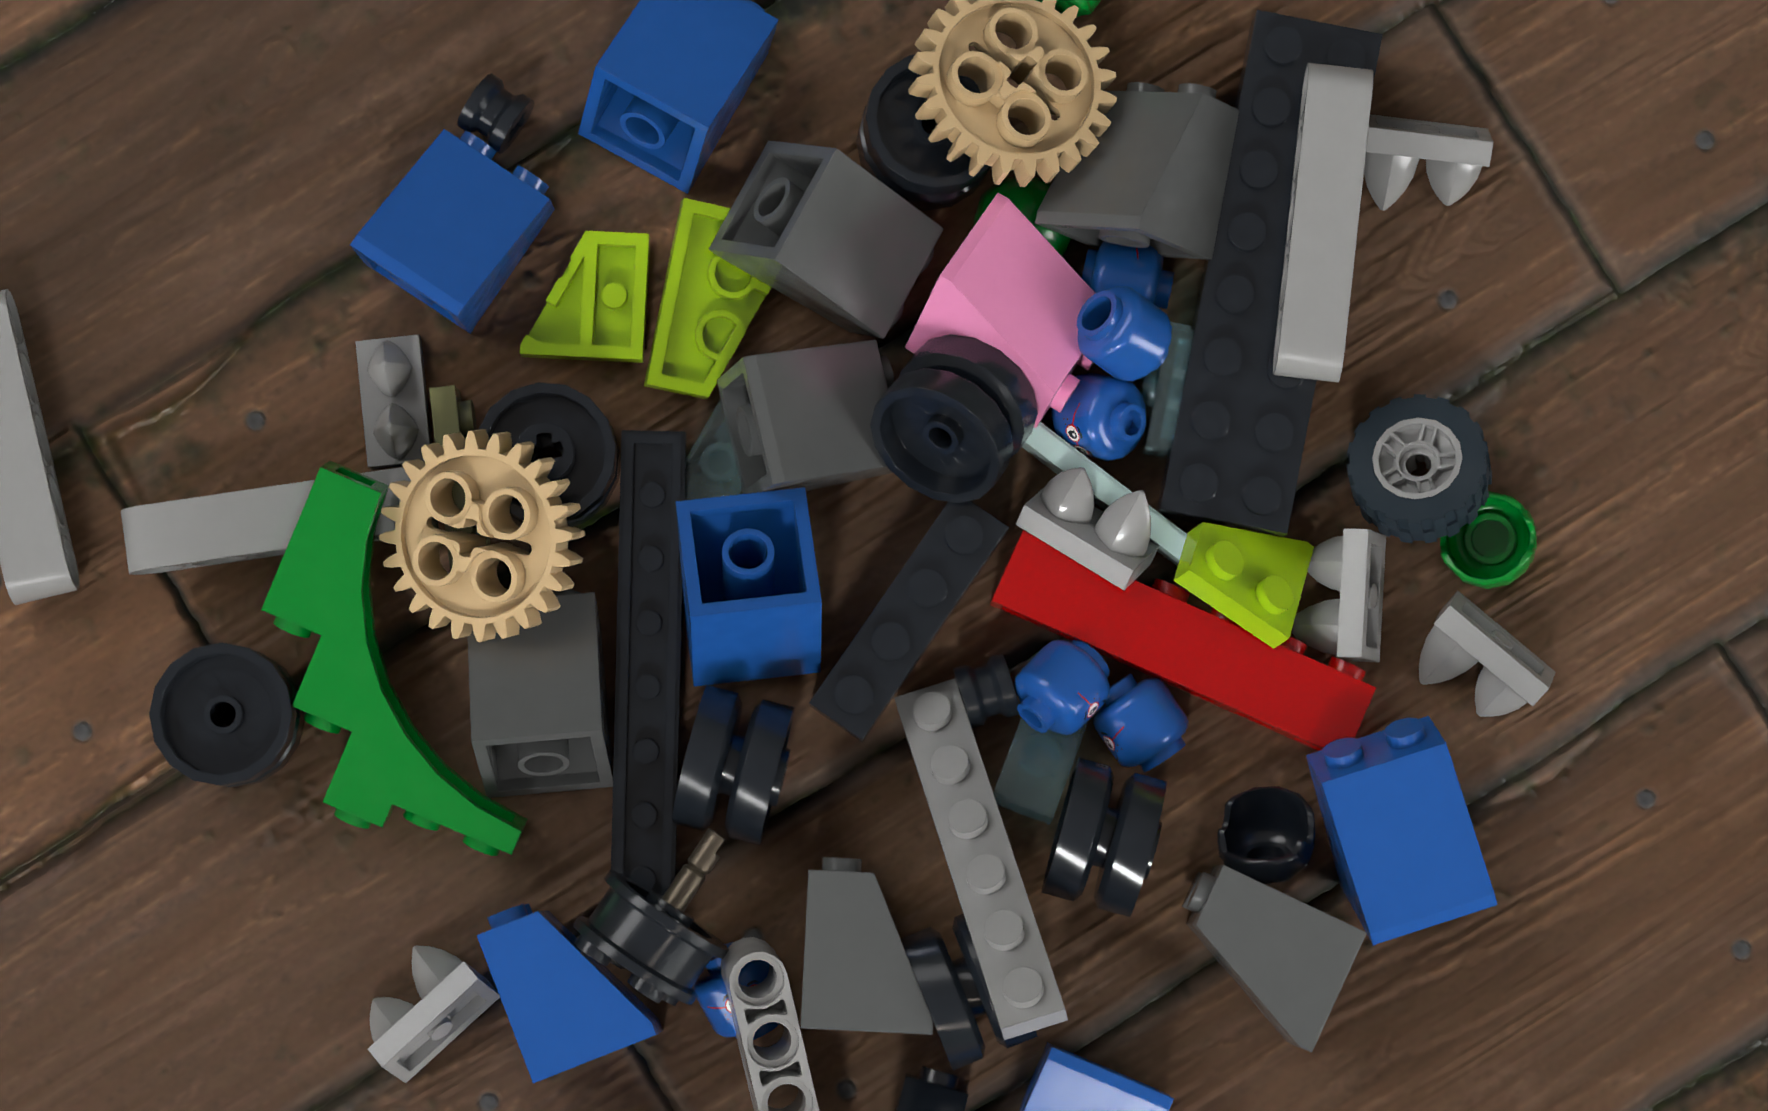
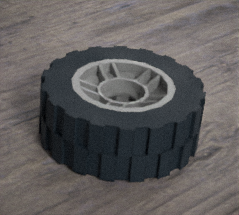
(1388, 452)

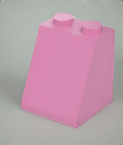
(1016, 296)

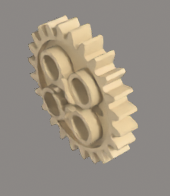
(980, 121)
(471, 591)

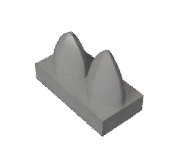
(1451, 154)
(393, 400)
(1106, 542)
(1354, 622)
(1469, 636)
(452, 999)

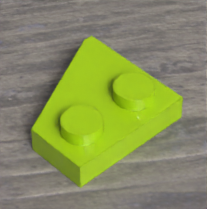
(597, 303)
(1246, 577)

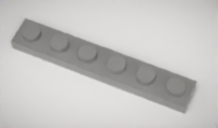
(980, 860)

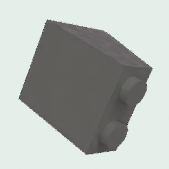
(1151, 176)
(828, 236)
(805, 416)
(542, 704)
(1274, 948)
(854, 957)

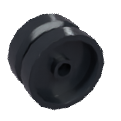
(898, 150)
(954, 418)
(577, 428)
(193, 698)
(734, 765)
(1114, 839)
(955, 993)

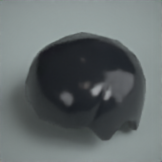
(1267, 834)

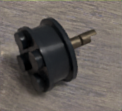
(653, 931)

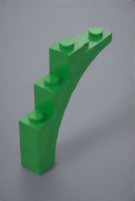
(387, 760)

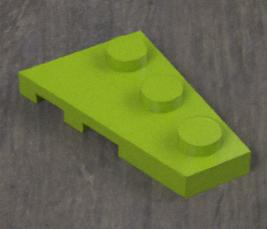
(701, 307)

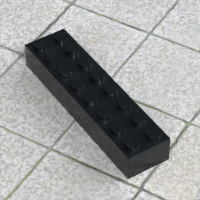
(1236, 421)

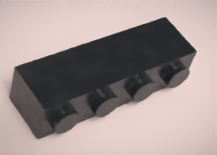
(908, 617)

